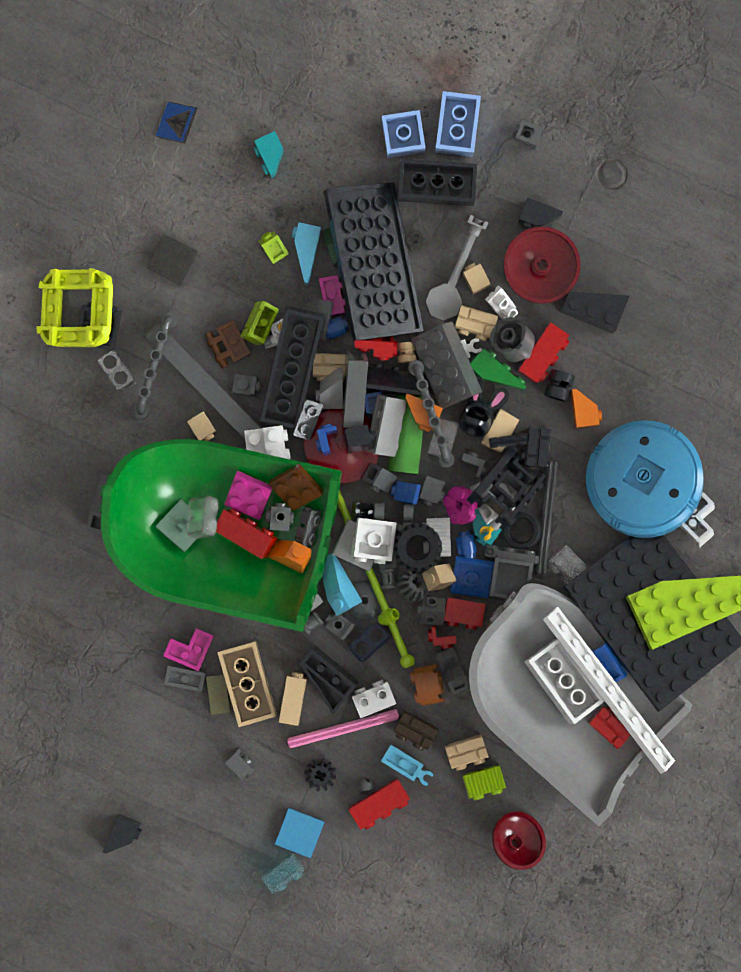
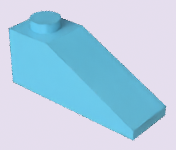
(306, 244)
(338, 586)

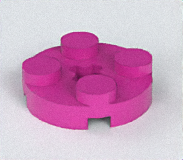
(459, 514)

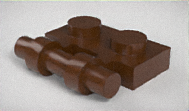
(233, 342)

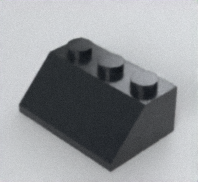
(391, 381)

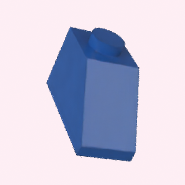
(405, 492)

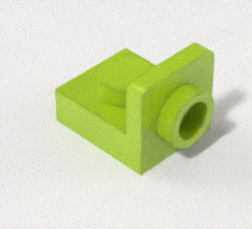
(273, 246)

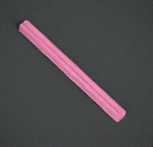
(343, 728)

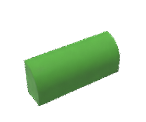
(409, 442)

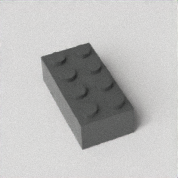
(446, 365)

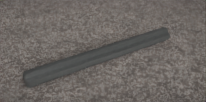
(546, 517)

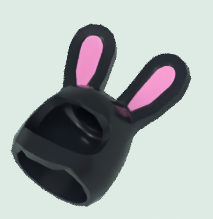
(478, 415)

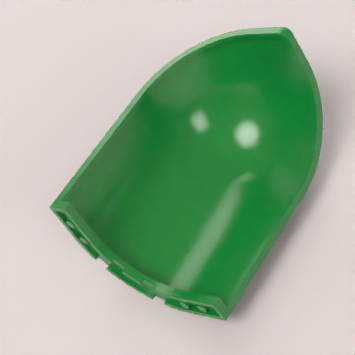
(213, 570)

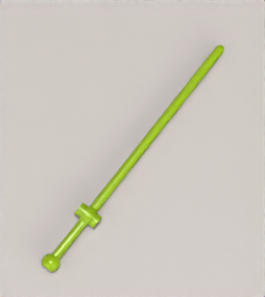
(388, 616)

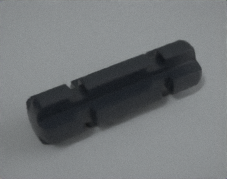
(504, 441)

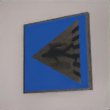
(176, 122)

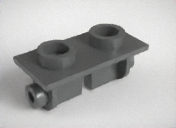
(307, 419)
(311, 519)

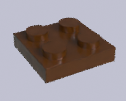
(296, 487)

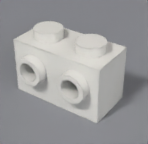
(373, 699)

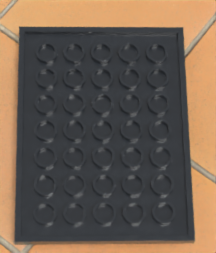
(602, 599)

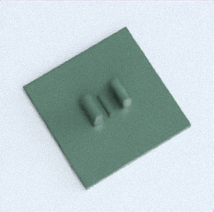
(175, 526)

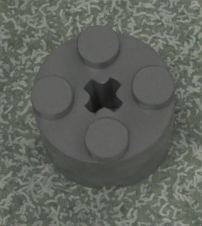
(512, 339)

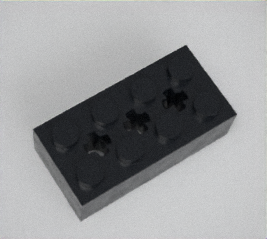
(445, 172)

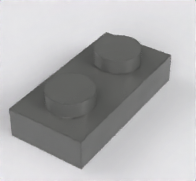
(185, 678)

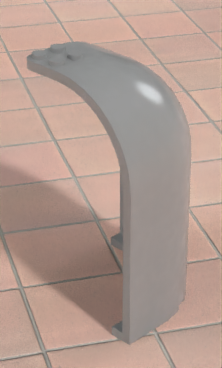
(526, 719)

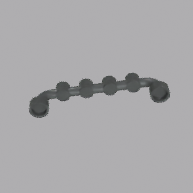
(416, 369)
(141, 410)

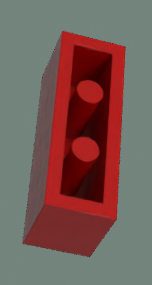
(544, 354)
(246, 533)
(379, 804)

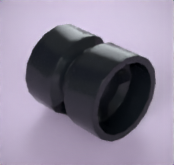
(558, 392)

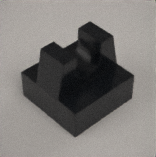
(361, 510)

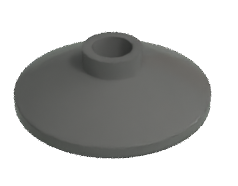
(368, 610)

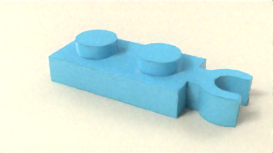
(405, 764)

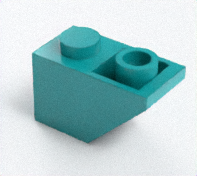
(270, 151)

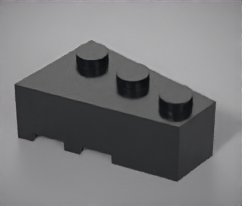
(596, 309)
(328, 677)

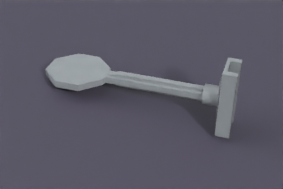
(444, 299)

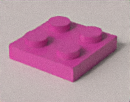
(248, 495)

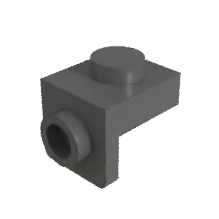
(472, 459)

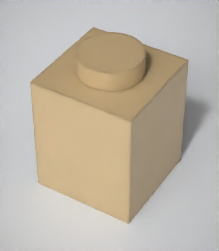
(476, 278)
(202, 427)
(439, 577)

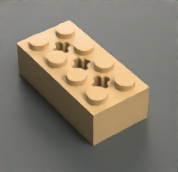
(240, 694)

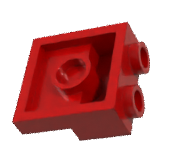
(383, 347)

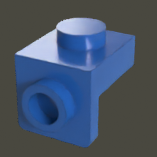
(322, 442)

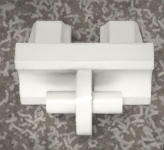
(501, 304)

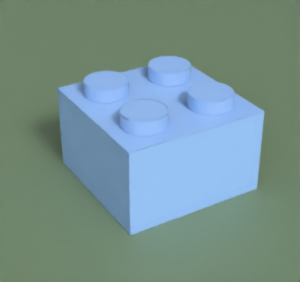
(403, 134)

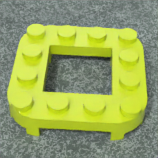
(51, 310)

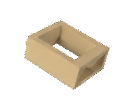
(293, 698)

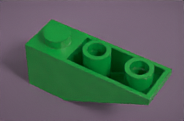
(492, 371)

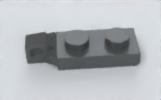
(510, 553)

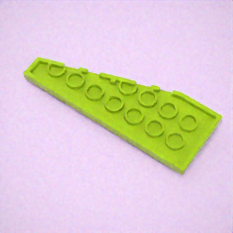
(683, 606)

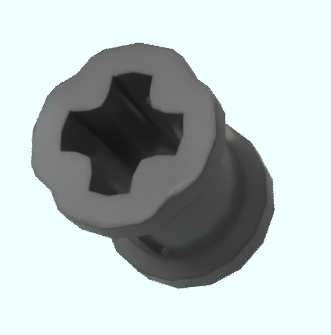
(313, 621)

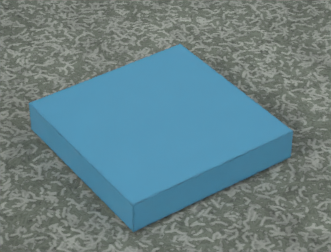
(299, 832)

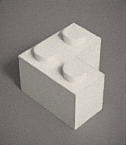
(695, 526)

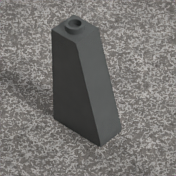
(354, 388)

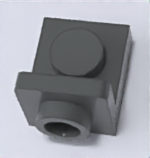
(246, 385)

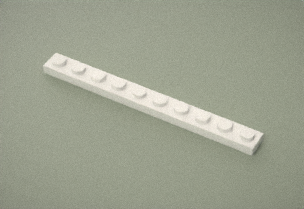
(609, 690)

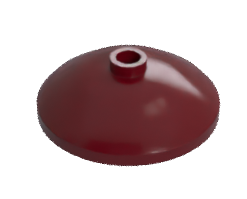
(528, 840)

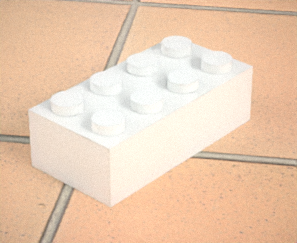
(564, 681)

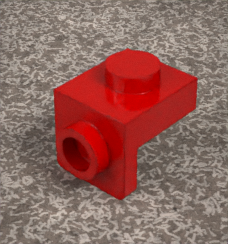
(444, 641)

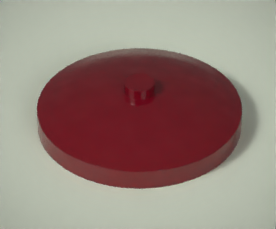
(541, 265)
(351, 464)

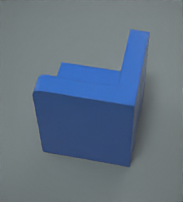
(370, 401)

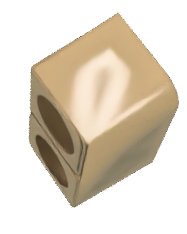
(502, 425)

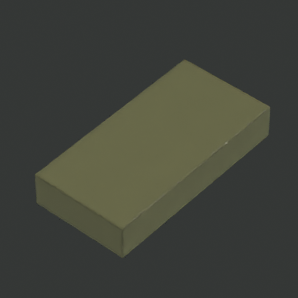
(218, 694)

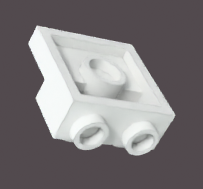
(268, 441)
(373, 540)

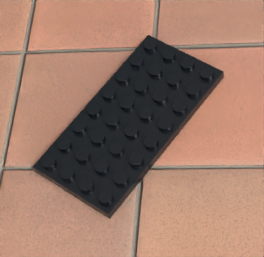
(373, 261)

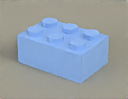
(457, 124)

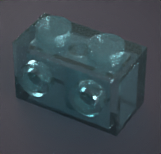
(282, 873)

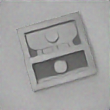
(344, 546)

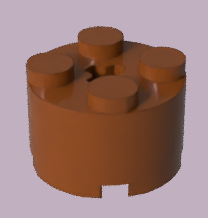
(428, 685)

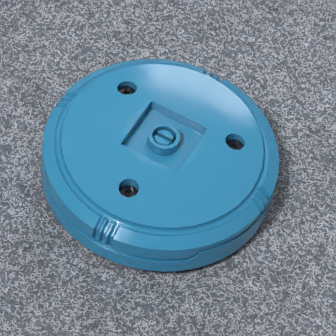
(644, 479)

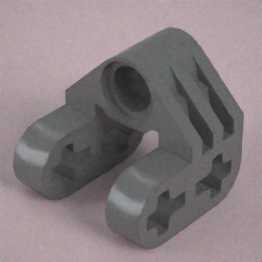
(407, 515)

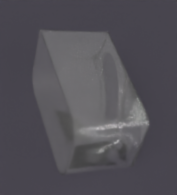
(119, 367)
(449, 430)

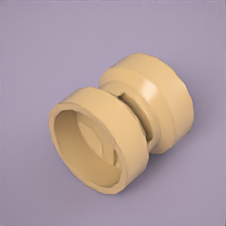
(406, 352)

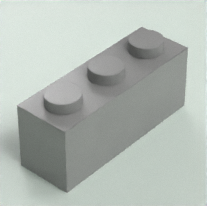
(387, 425)

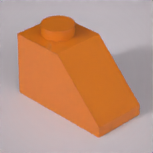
(584, 411)
(420, 413)
(291, 555)

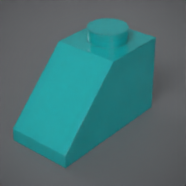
(477, 524)

